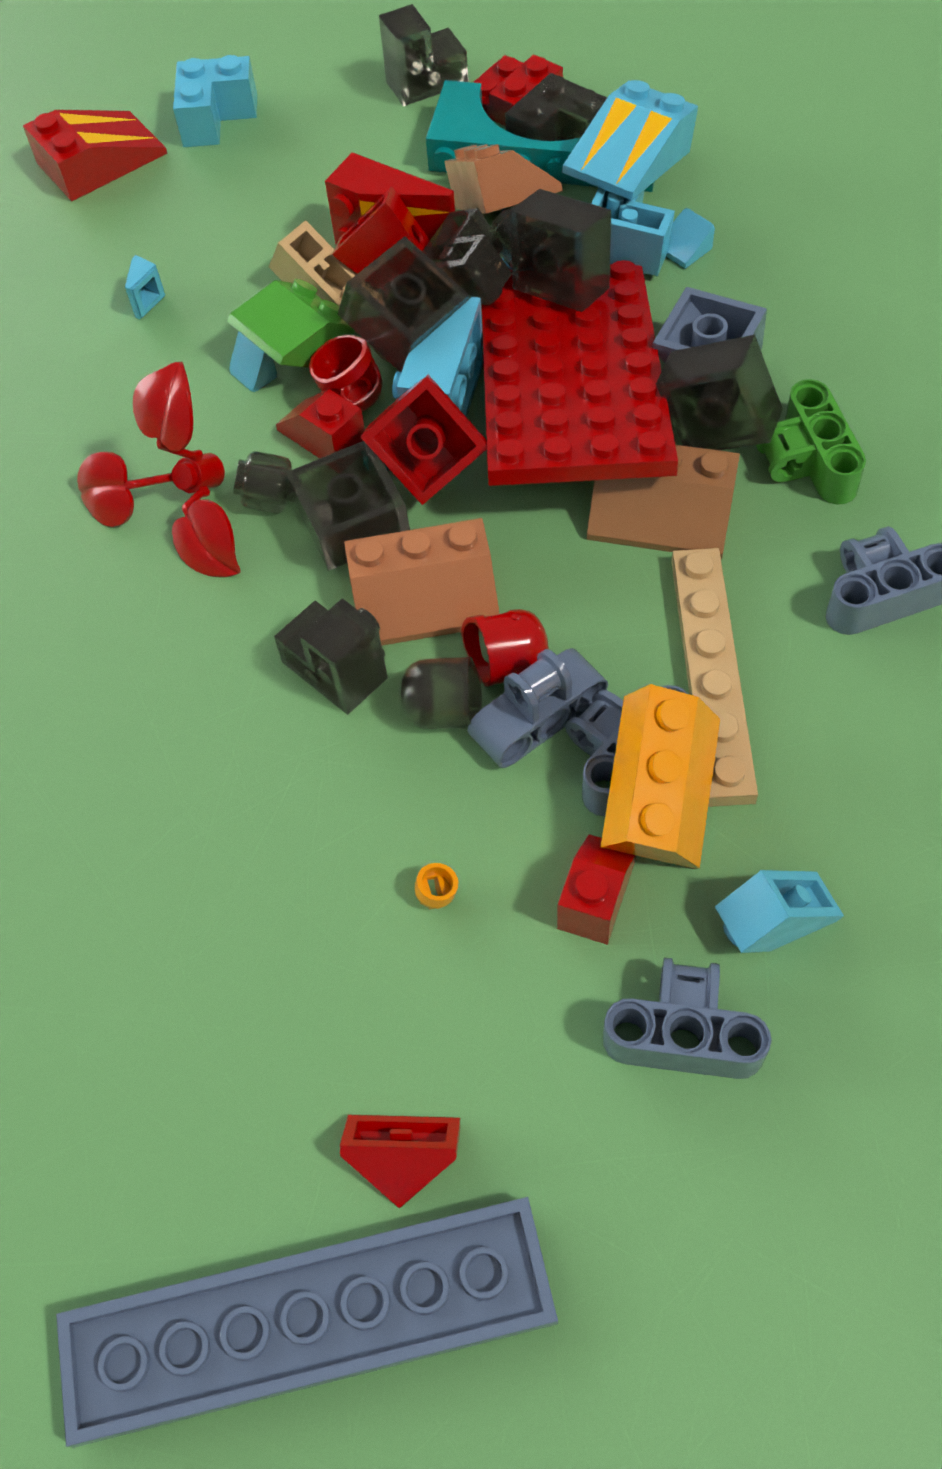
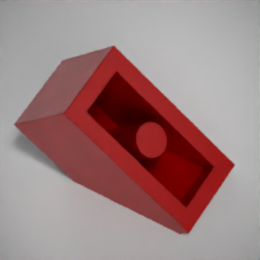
(323, 424)
(594, 891)

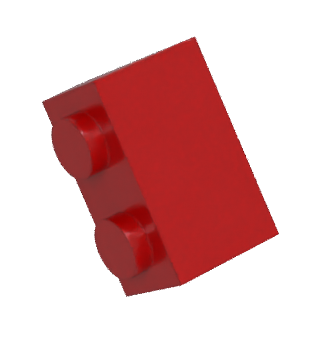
(424, 439)

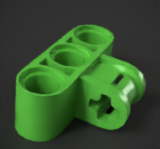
(816, 444)

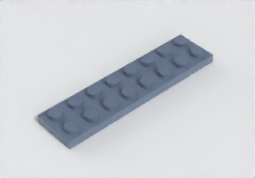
(301, 1321)

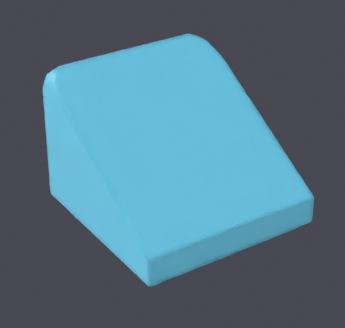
(690, 238)
(143, 286)
(251, 364)

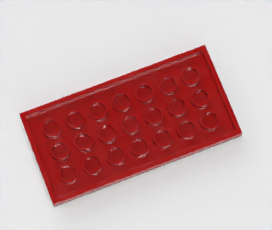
(575, 388)

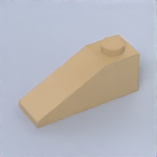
(310, 258)

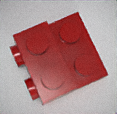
(510, 81)

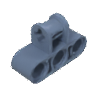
(883, 582)
(535, 705)
(597, 735)
(687, 1003)

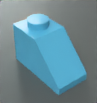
(777, 909)

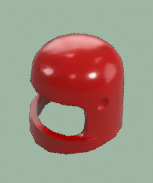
(346, 367)
(510, 642)

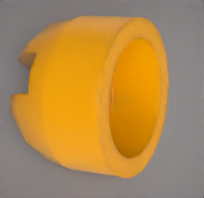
(445, 884)

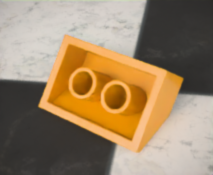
(661, 776)

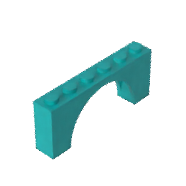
(463, 122)

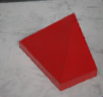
(400, 1151)

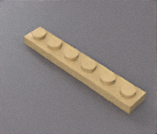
(714, 670)

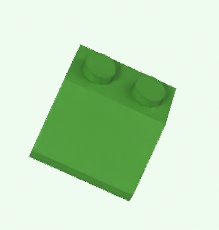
(289, 321)

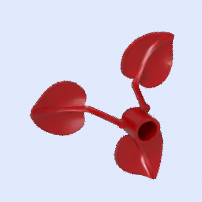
(165, 412)

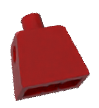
(378, 231)

